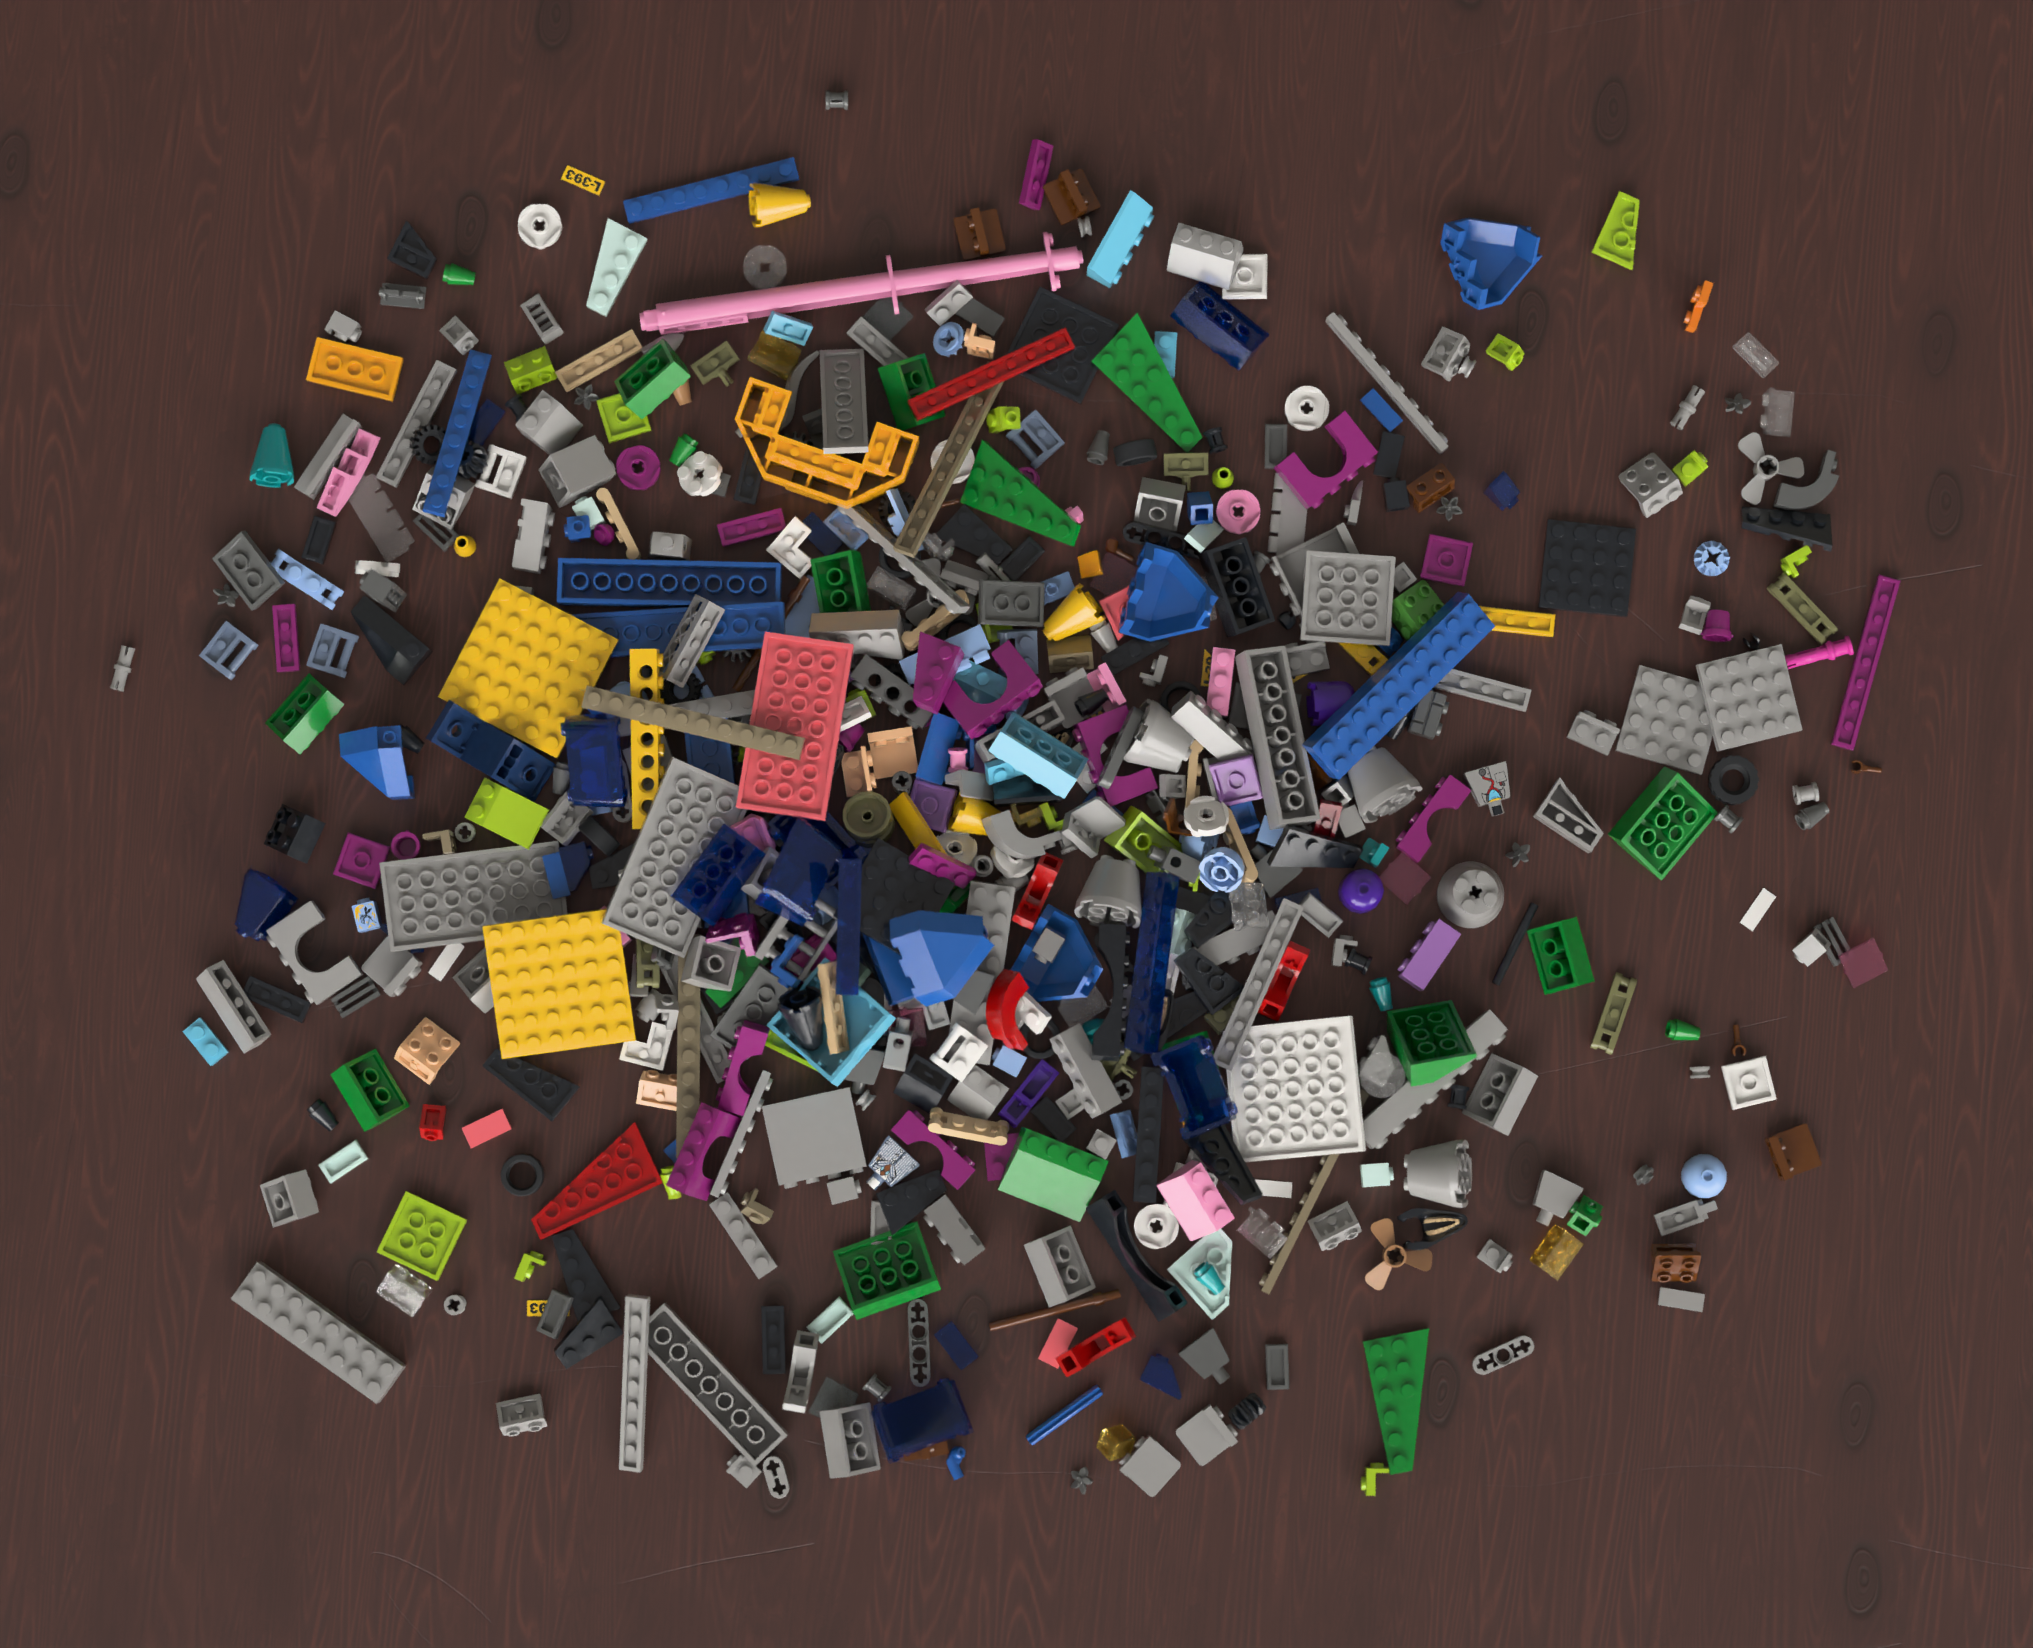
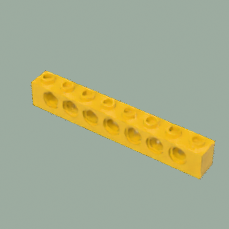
(639, 659)

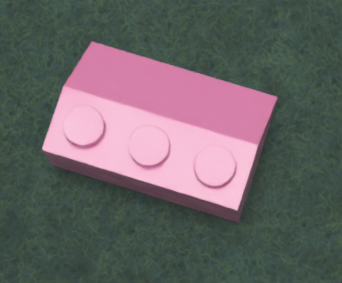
(1195, 1200)

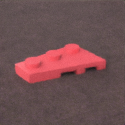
(1112, 608)

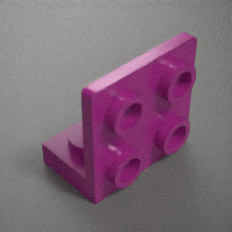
(741, 926)

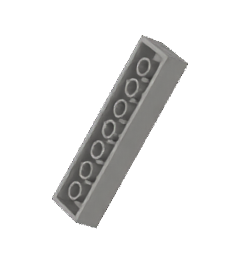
(1277, 737)
(996, 907)
(1406, 1103)
(318, 1332)
(712, 1386)

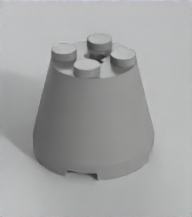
(1158, 740)
(1381, 784)
(1111, 894)
(1462, 908)
(1440, 1173)

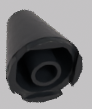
(804, 1015)

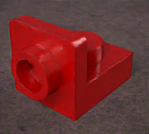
(432, 1122)

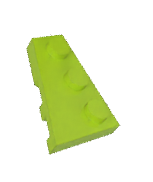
(1618, 234)

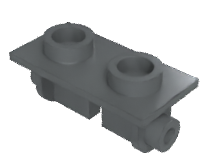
(402, 295)
(1158, 803)

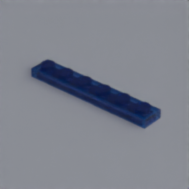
(848, 926)

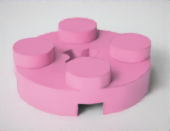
(1238, 524)

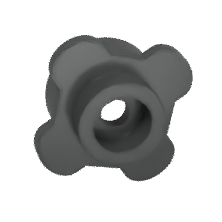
(1643, 1175)

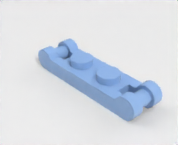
(306, 579)

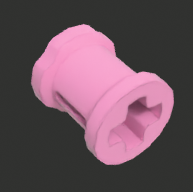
(957, 759)

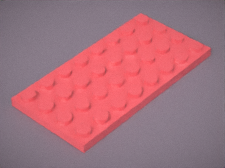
(803, 695)

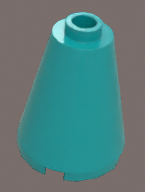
(272, 459)

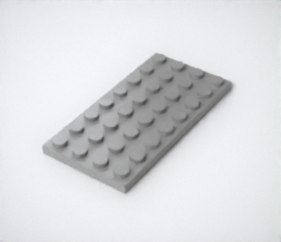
(674, 834)
(455, 894)

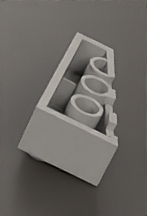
(869, 631)

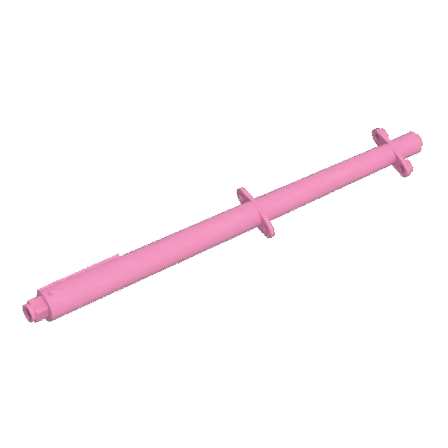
(741, 306)

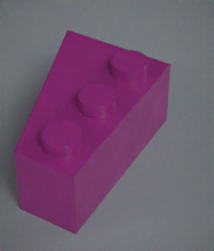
(934, 671)

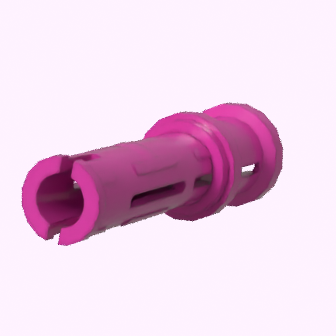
(1828, 650)

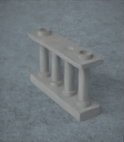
(779, 931)

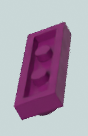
(1036, 174)
(751, 527)
(286, 638)
(942, 865)

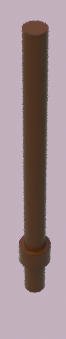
(794, 596)
(1098, 1299)

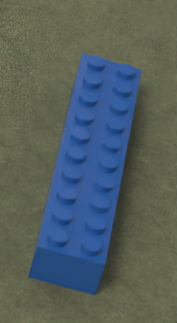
(665, 582)
(1398, 685)

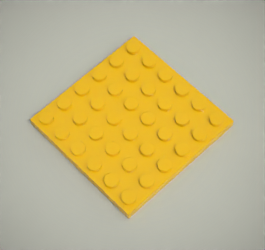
(527, 667)
(558, 984)

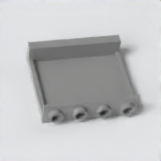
(1291, 564)
(814, 1137)

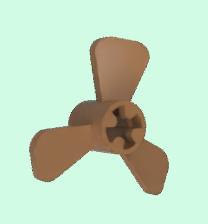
(1384, 1232)

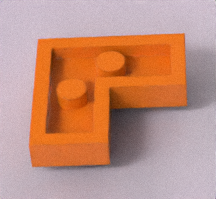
(1699, 299)

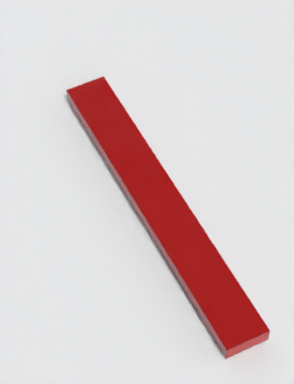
(991, 374)

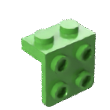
(1414, 608)

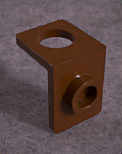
(1173, 820)

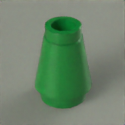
(458, 275)
(683, 449)
(1681, 1030)

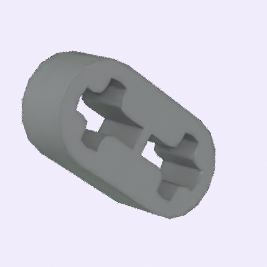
(781, 1474)

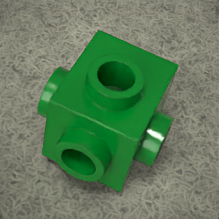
(1585, 1215)

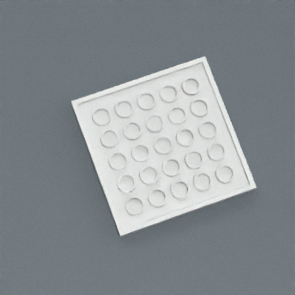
(1297, 1091)

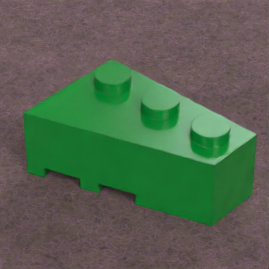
(745, 969)

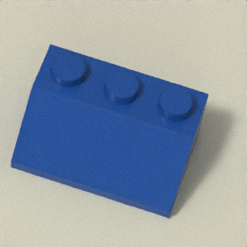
(935, 755)

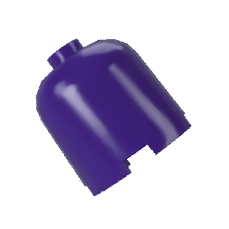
(1326, 699)
(1361, 891)

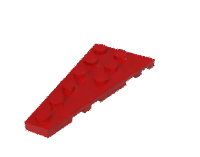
(610, 1179)

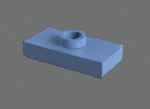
(845, 530)
(1057, 587)
(1125, 1133)

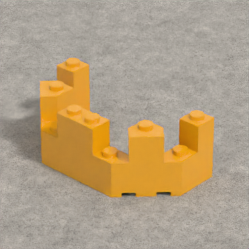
(807, 468)

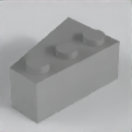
(533, 536)
(1568, 818)
(953, 1230)

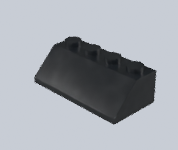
(1238, 585)

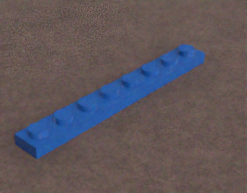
(709, 190)
(457, 433)

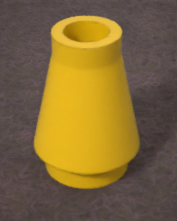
(468, 549)

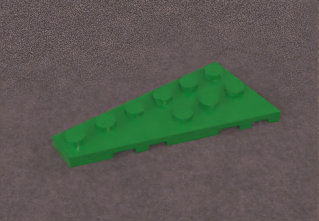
(1139, 372)
(1010, 495)
(1396, 1379)

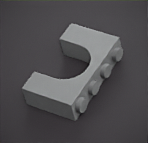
(286, 937)

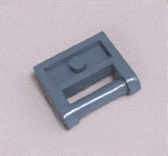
(1041, 434)
(1025, 645)
(222, 646)
(325, 649)

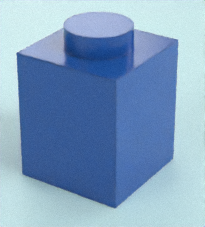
(1199, 508)

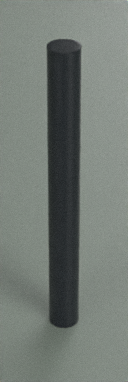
(1513, 947)

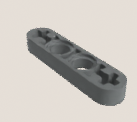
(1120, 747)
(922, 1342)

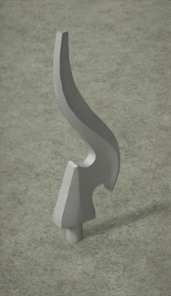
(792, 385)

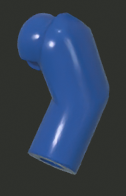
(954, 1460)

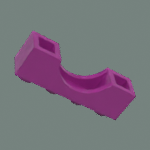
(1449, 795)
(750, 1042)
(955, 1169)

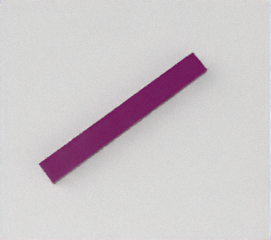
(1865, 662)

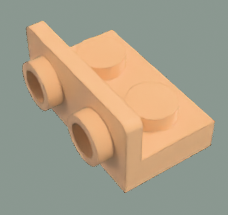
(979, 346)
(657, 1090)

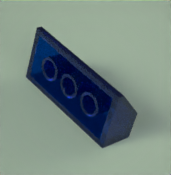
(1219, 325)
(718, 875)

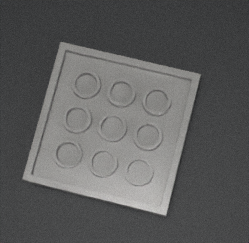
(1347, 598)
(1749, 697)
(1666, 721)

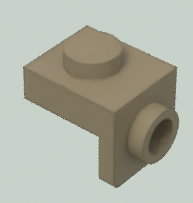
(755, 1211)

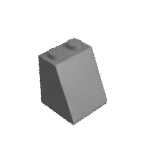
(548, 424)
(577, 470)

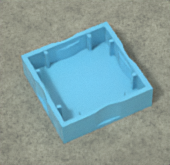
(865, 1025)

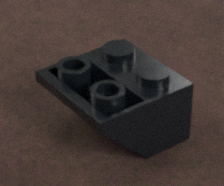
(294, 833)
(923, 1083)

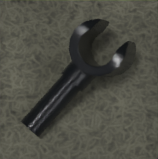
(1754, 644)

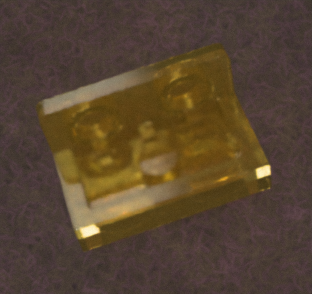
(775, 355)
(1029, 818)
(1556, 1252)

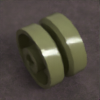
(868, 818)

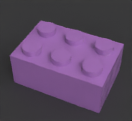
(1428, 954)

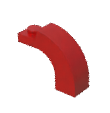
(1037, 890)
(1283, 981)
(1001, 1008)
(1095, 1346)

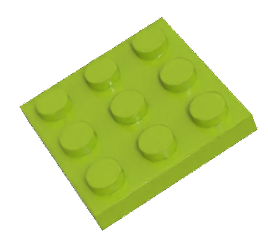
(422, 1235)

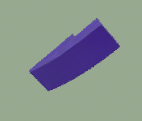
(1028, 1093)

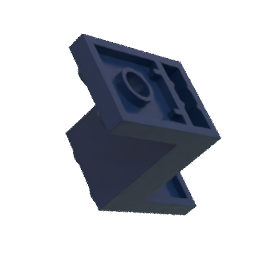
(491, 751)

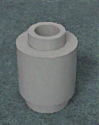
(646, 1007)

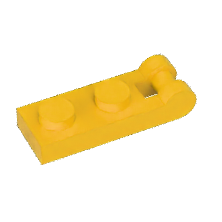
(1363, 654)

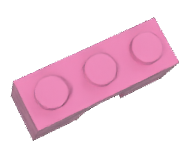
(1220, 680)

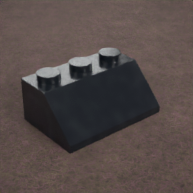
(1022, 792)

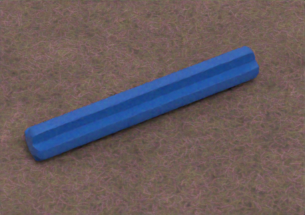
(1064, 1414)

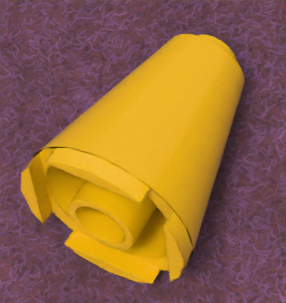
(776, 203)
(1073, 615)
(968, 815)

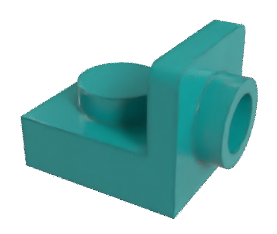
(1373, 852)

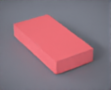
(486, 1128)
(1057, 1342)

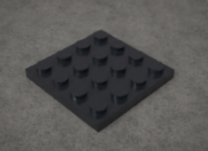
(1090, 332)
(1587, 568)
(894, 889)

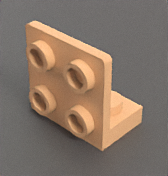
(893, 752)
(857, 772)
(426, 1050)

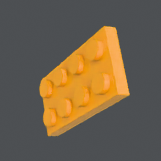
(354, 369)

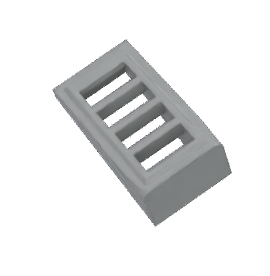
(548, 331)

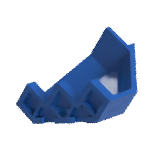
(1489, 258)
(1165, 597)
(379, 758)
(939, 951)
(1074, 967)

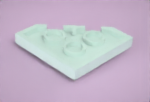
(1216, 1250)

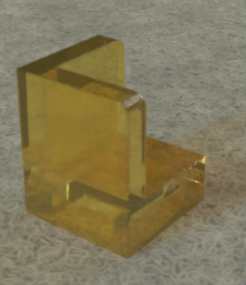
(1115, 1442)

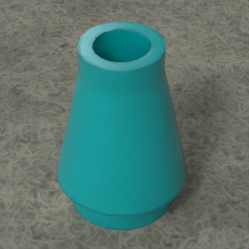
(1381, 992)
(1207, 1275)

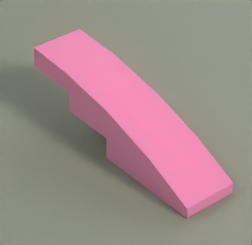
(349, 472)

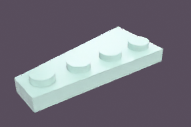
(615, 261)

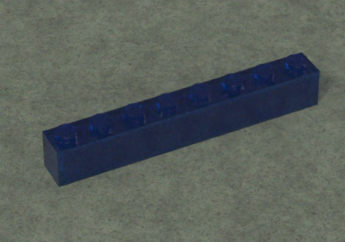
(1151, 962)

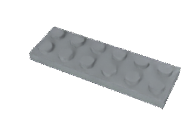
(843, 401)

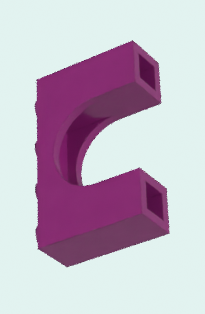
(1355, 451)
(1020, 685)
(1091, 735)
(707, 1126)

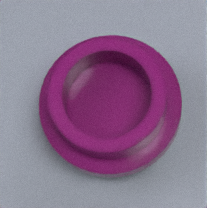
(604, 534)

